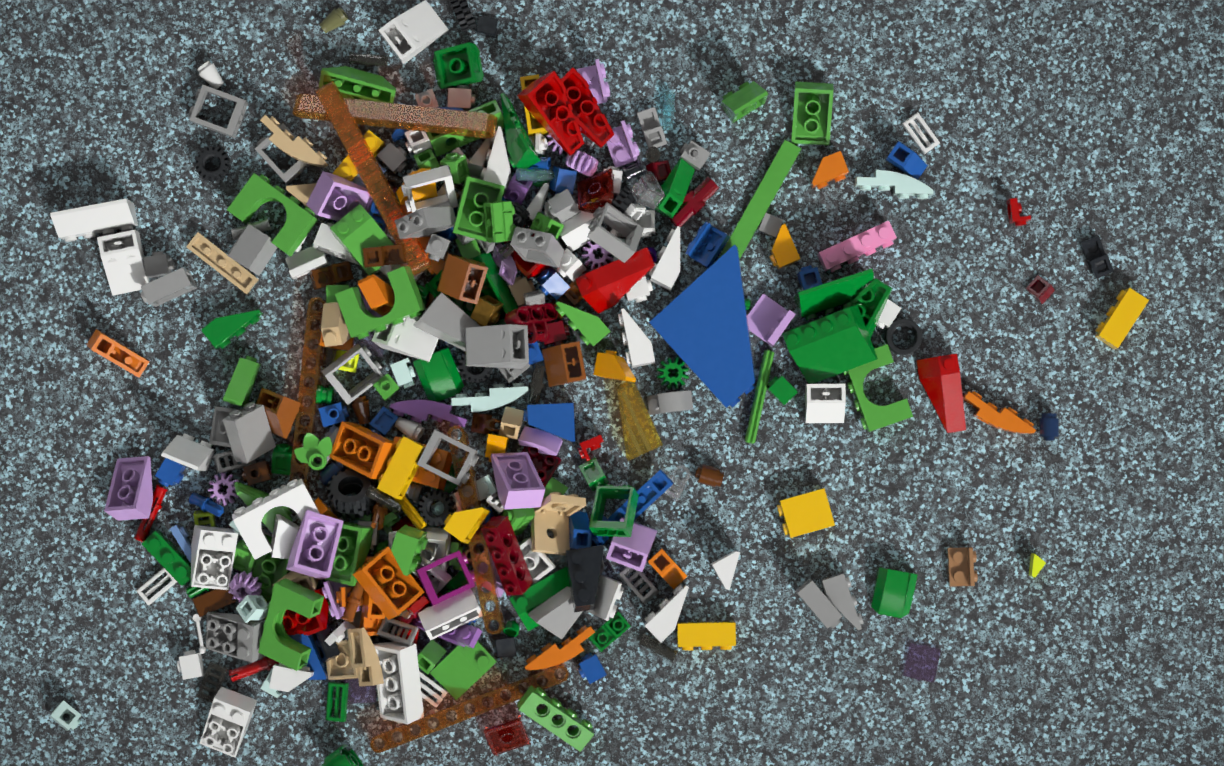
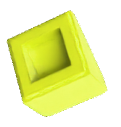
(351, 365)
(1036, 565)

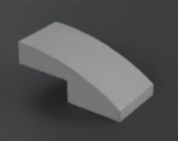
(651, 127)

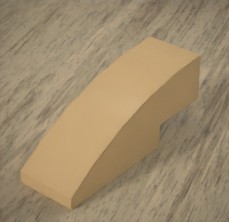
(364, 657)

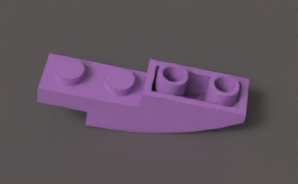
(422, 409)
(462, 636)

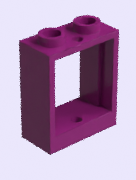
(426, 583)

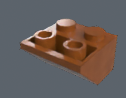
(462, 278)
(564, 364)
(279, 411)

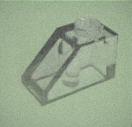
(647, 191)

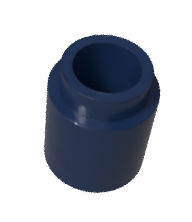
(1048, 426)
(330, 470)

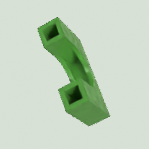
(298, 220)
(407, 303)
(874, 415)
(275, 641)

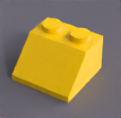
(465, 523)

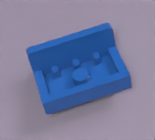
(707, 245)

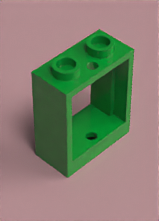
(613, 528)

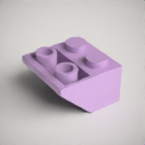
(633, 550)

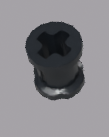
(633, 171)

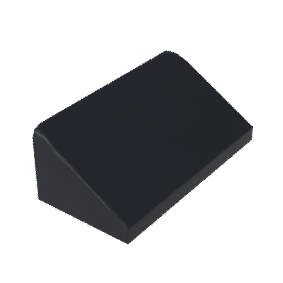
(324, 650)

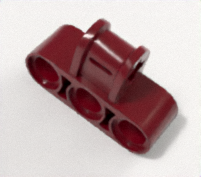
(535, 317)

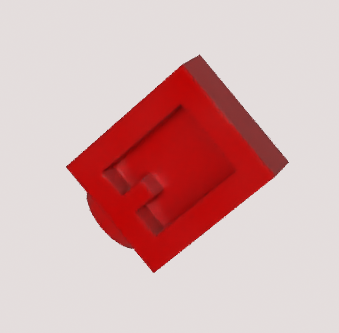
(1014, 210)
(593, 444)
(418, 606)

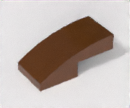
(384, 255)
(331, 275)
(570, 297)
(212, 601)

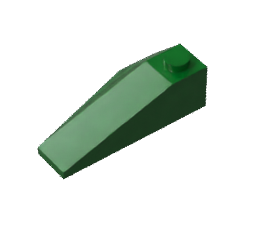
(518, 142)
(871, 303)
(537, 594)

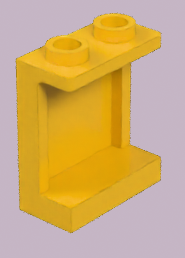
(805, 513)

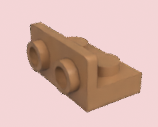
(961, 566)

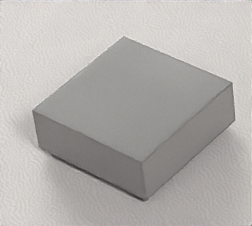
(770, 225)

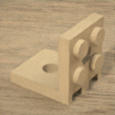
(555, 517)

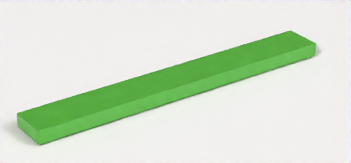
(763, 197)

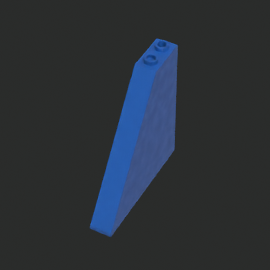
(712, 330)

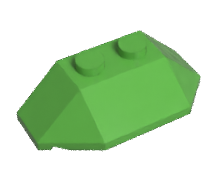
(358, 84)

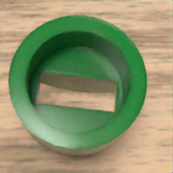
(511, 628)

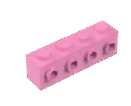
(856, 246)

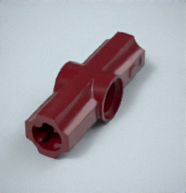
(694, 202)

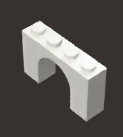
(249, 519)

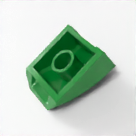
(458, 65)
(439, 376)
(893, 592)

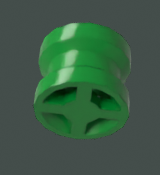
(324, 395)

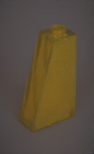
(637, 426)

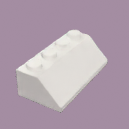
(95, 219)
(401, 693)

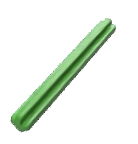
(759, 396)

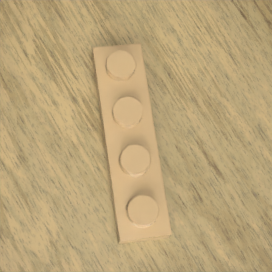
(222, 263)

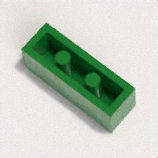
(169, 557)

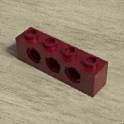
(507, 555)

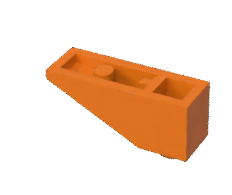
(117, 353)

